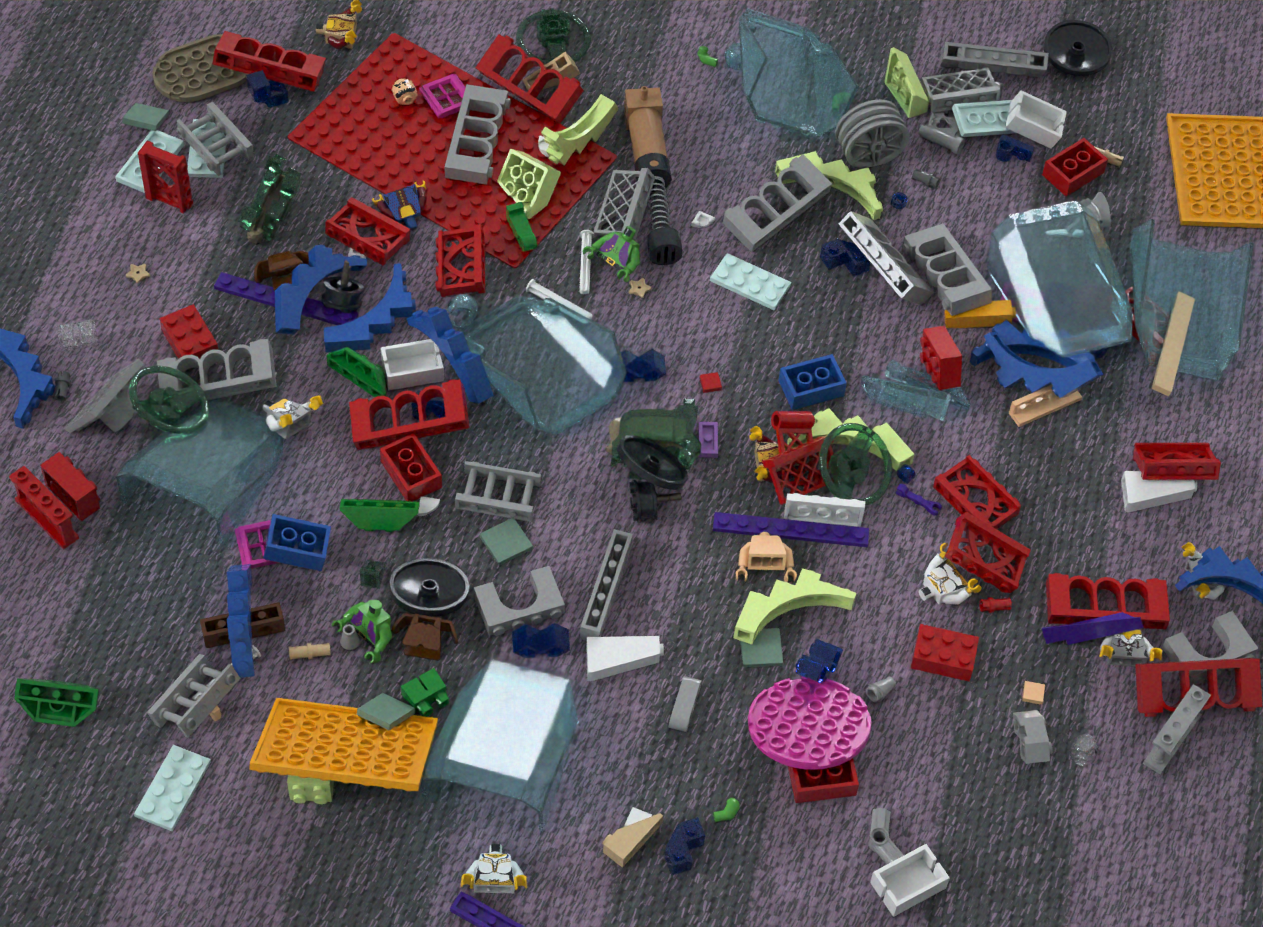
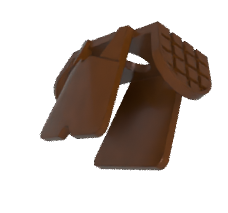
(279, 265)
(423, 639)

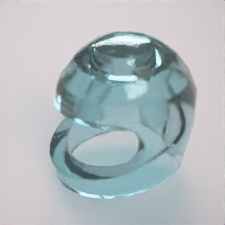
(733, 56)
(463, 303)

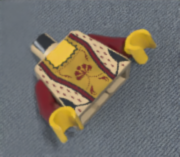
(341, 27)
(764, 449)

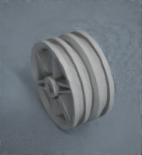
(872, 134)

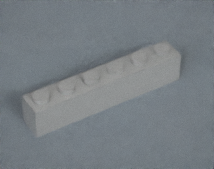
(606, 585)

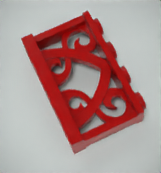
(152, 158)
(369, 246)
(476, 278)
(1176, 461)
(981, 480)
(44, 507)
(972, 561)

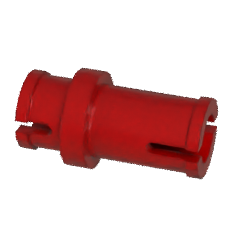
(991, 604)

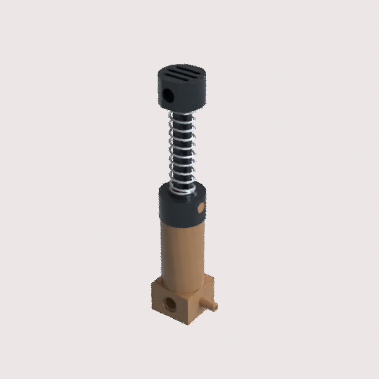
(644, 120)

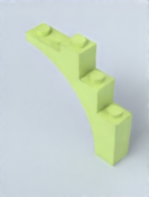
(577, 136)
(857, 183)
(826, 421)
(785, 597)

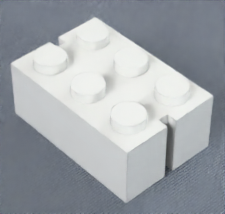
(1036, 119)
(412, 364)
(909, 880)

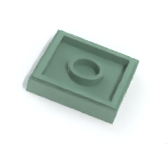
(145, 116)
(506, 541)
(764, 651)
(385, 711)

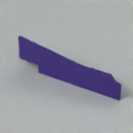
(1092, 628)

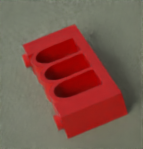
(278, 65)
(562, 99)
(363, 412)
(1153, 592)
(1247, 684)

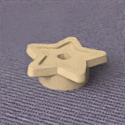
(138, 277)
(639, 292)

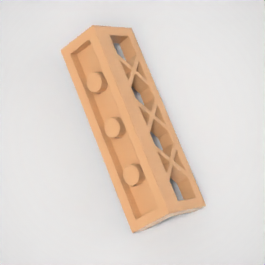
(1039, 404)

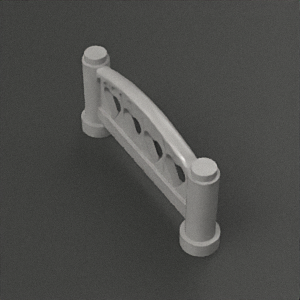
(951, 136)

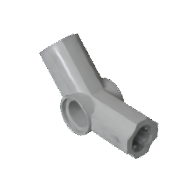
(880, 829)

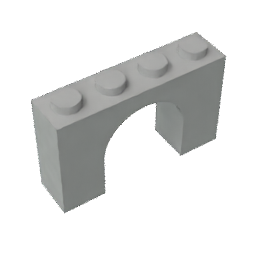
(501, 618)
(1232, 634)

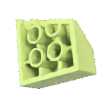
(905, 84)
(528, 181)

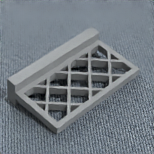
(944, 100)
(636, 204)

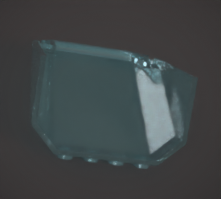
(792, 76)
(1061, 278)
(1220, 295)
(547, 361)
(214, 467)
(507, 736)

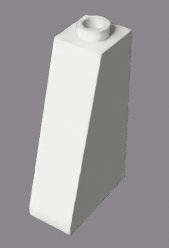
(1144, 494)
(620, 654)

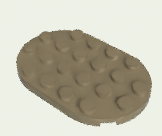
(190, 76)

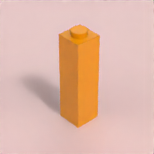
(982, 316)

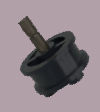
(343, 291)
(646, 500)

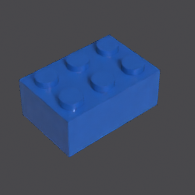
(812, 382)
(297, 542)

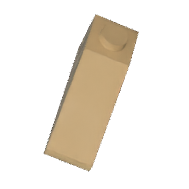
(562, 64)
(629, 839)

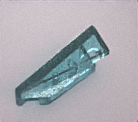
(916, 378)
(906, 397)

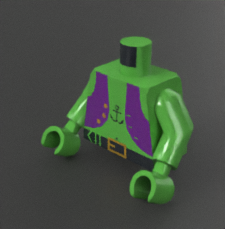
(618, 250)
(371, 624)

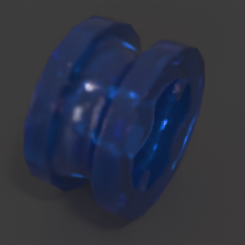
(897, 204)
(906, 473)

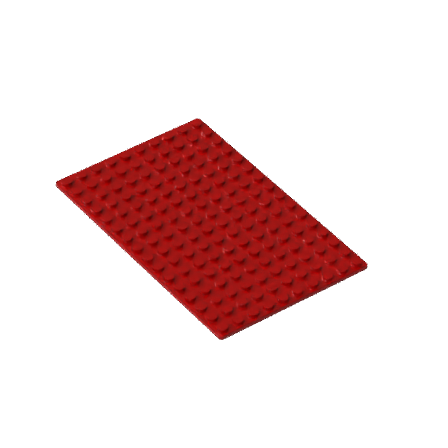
(399, 144)

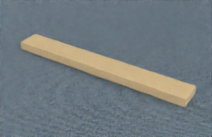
(1173, 344)

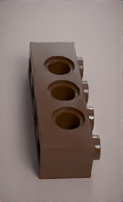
(264, 621)

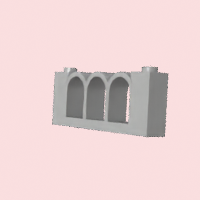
(996, 59)
(476, 168)
(801, 171)
(886, 258)
(955, 299)
(262, 367)

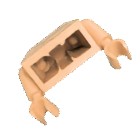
(766, 553)

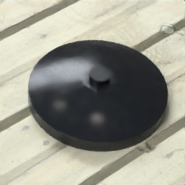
(1078, 47)
(652, 462)
(429, 587)

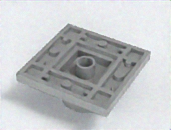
(110, 403)

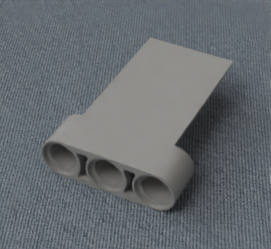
(685, 703)

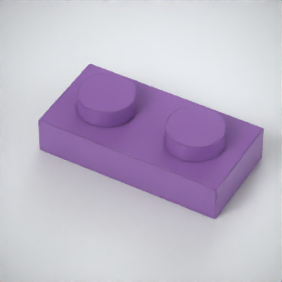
(709, 439)

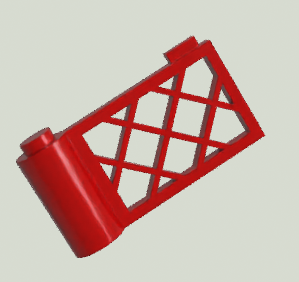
(794, 423)

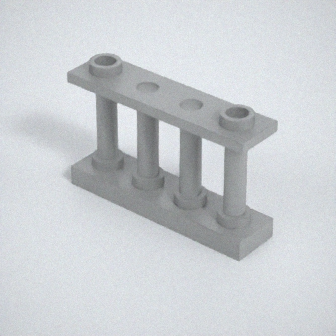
(224, 126)
(502, 507)
(184, 686)
(1176, 729)

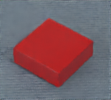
(710, 382)

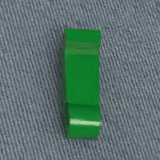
(520, 226)

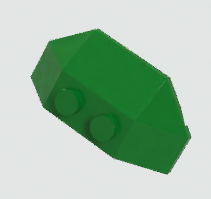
(358, 370)
(379, 514)
(56, 700)

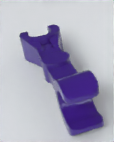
(903, 491)

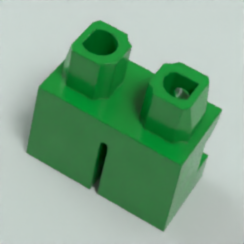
(425, 691)

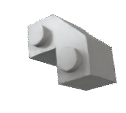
(1034, 741)

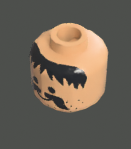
(404, 91)

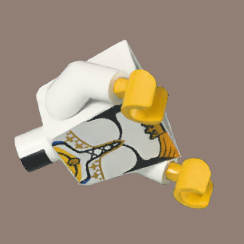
(945, 582)
(494, 873)

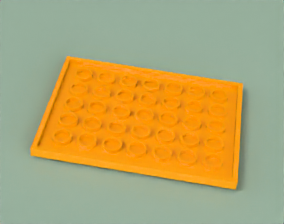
(1217, 169)
(343, 747)

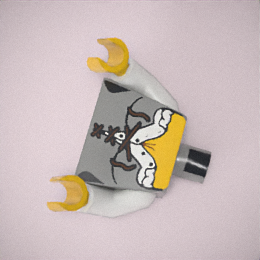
(289, 417)
(1209, 591)
(1128, 649)

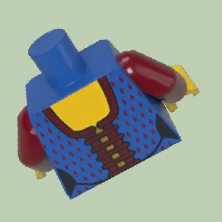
(403, 204)

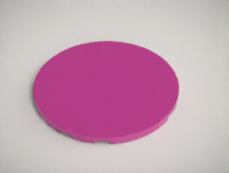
(809, 723)

